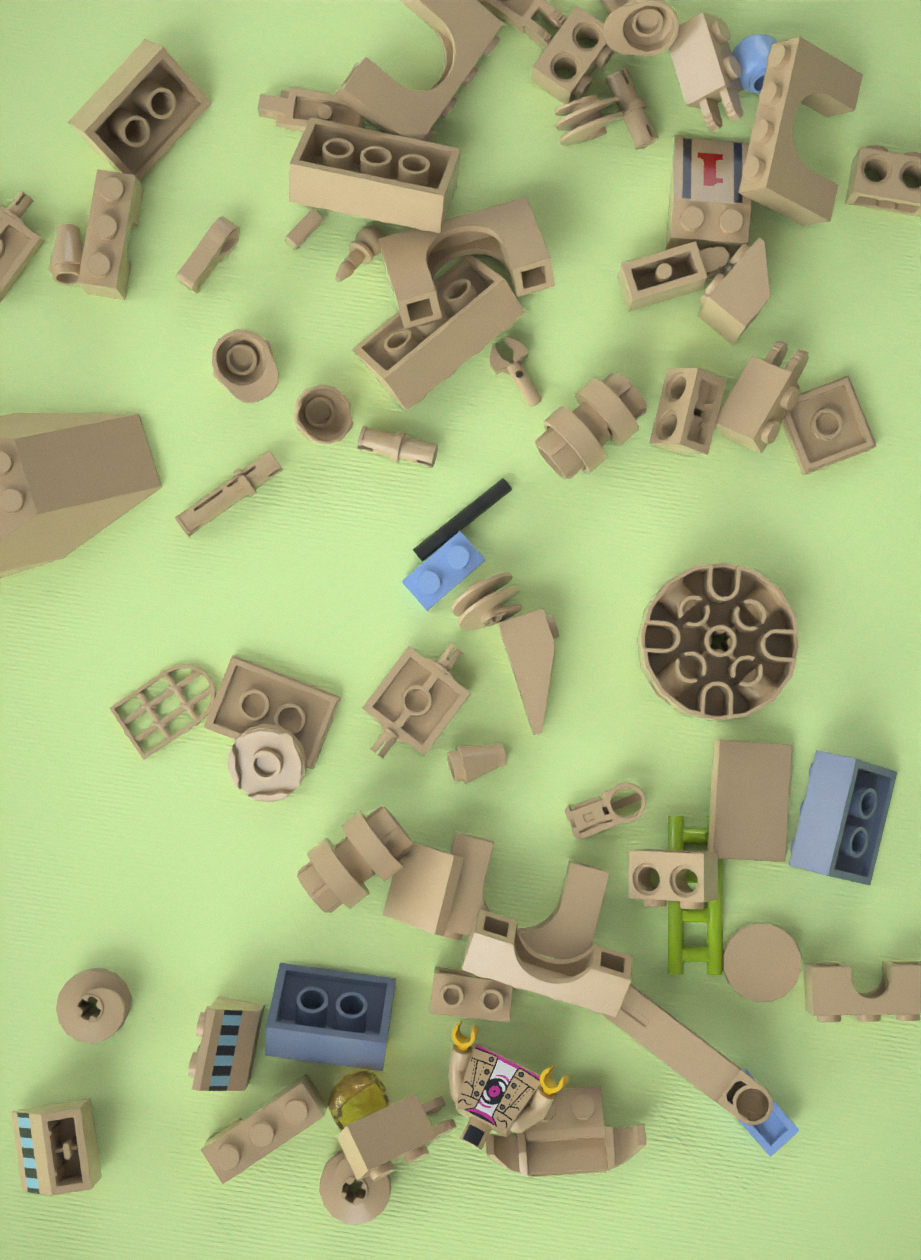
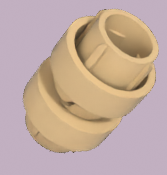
(604, 413)
(340, 870)

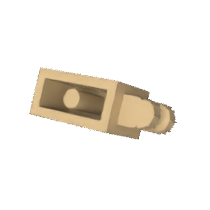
(707, 68)
(669, 274)
(762, 398)
(391, 1136)

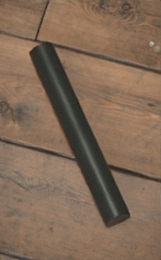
(462, 519)

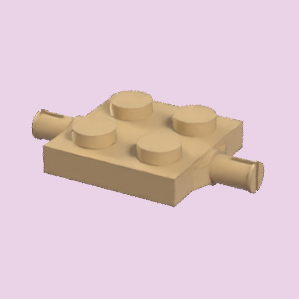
(17, 242)
(416, 700)

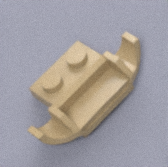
(568, 1139)

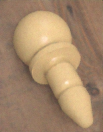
(361, 251)

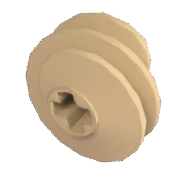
(585, 119)
(483, 605)
(113, 1005)
(350, 1206)

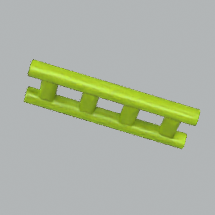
(711, 914)

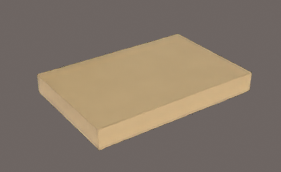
(260, 696)
(750, 800)

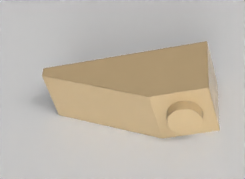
(531, 655)

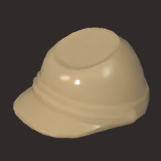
(641, 27)
(245, 365)

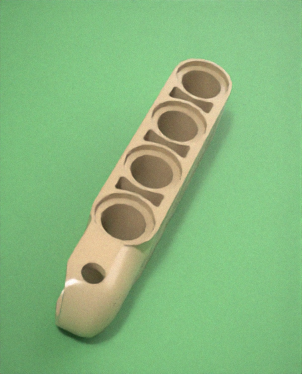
(693, 1058)

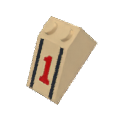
(706, 195)

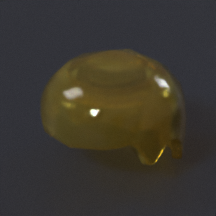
(356, 1097)

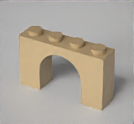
(465, 34)
(773, 169)
(499, 231)
(563, 934)

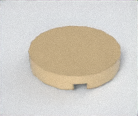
(267, 762)
(761, 962)

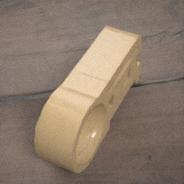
(215, 245)
(599, 814)

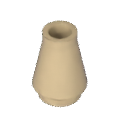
(66, 255)
(475, 761)

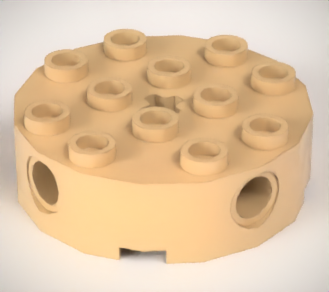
(757, 645)

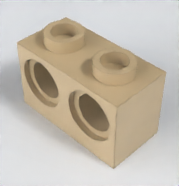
(566, 53)
(890, 192)
(687, 411)
(673, 871)
(469, 996)

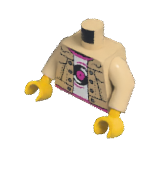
(496, 1090)

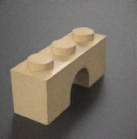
(105, 252)
(832, 993)
(264, 1130)

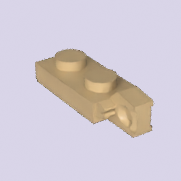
(297, 105)

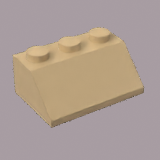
(140, 110)

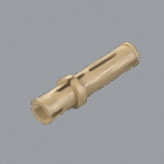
(234, 489)

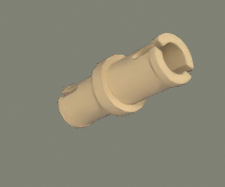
(633, 108)
(397, 446)

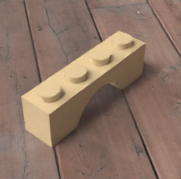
(590, 980)

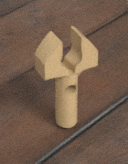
(516, 370)

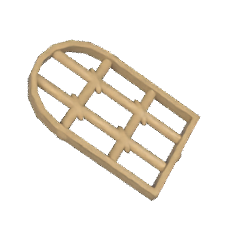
(150, 706)

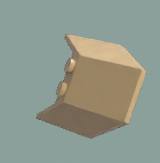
(67, 481)

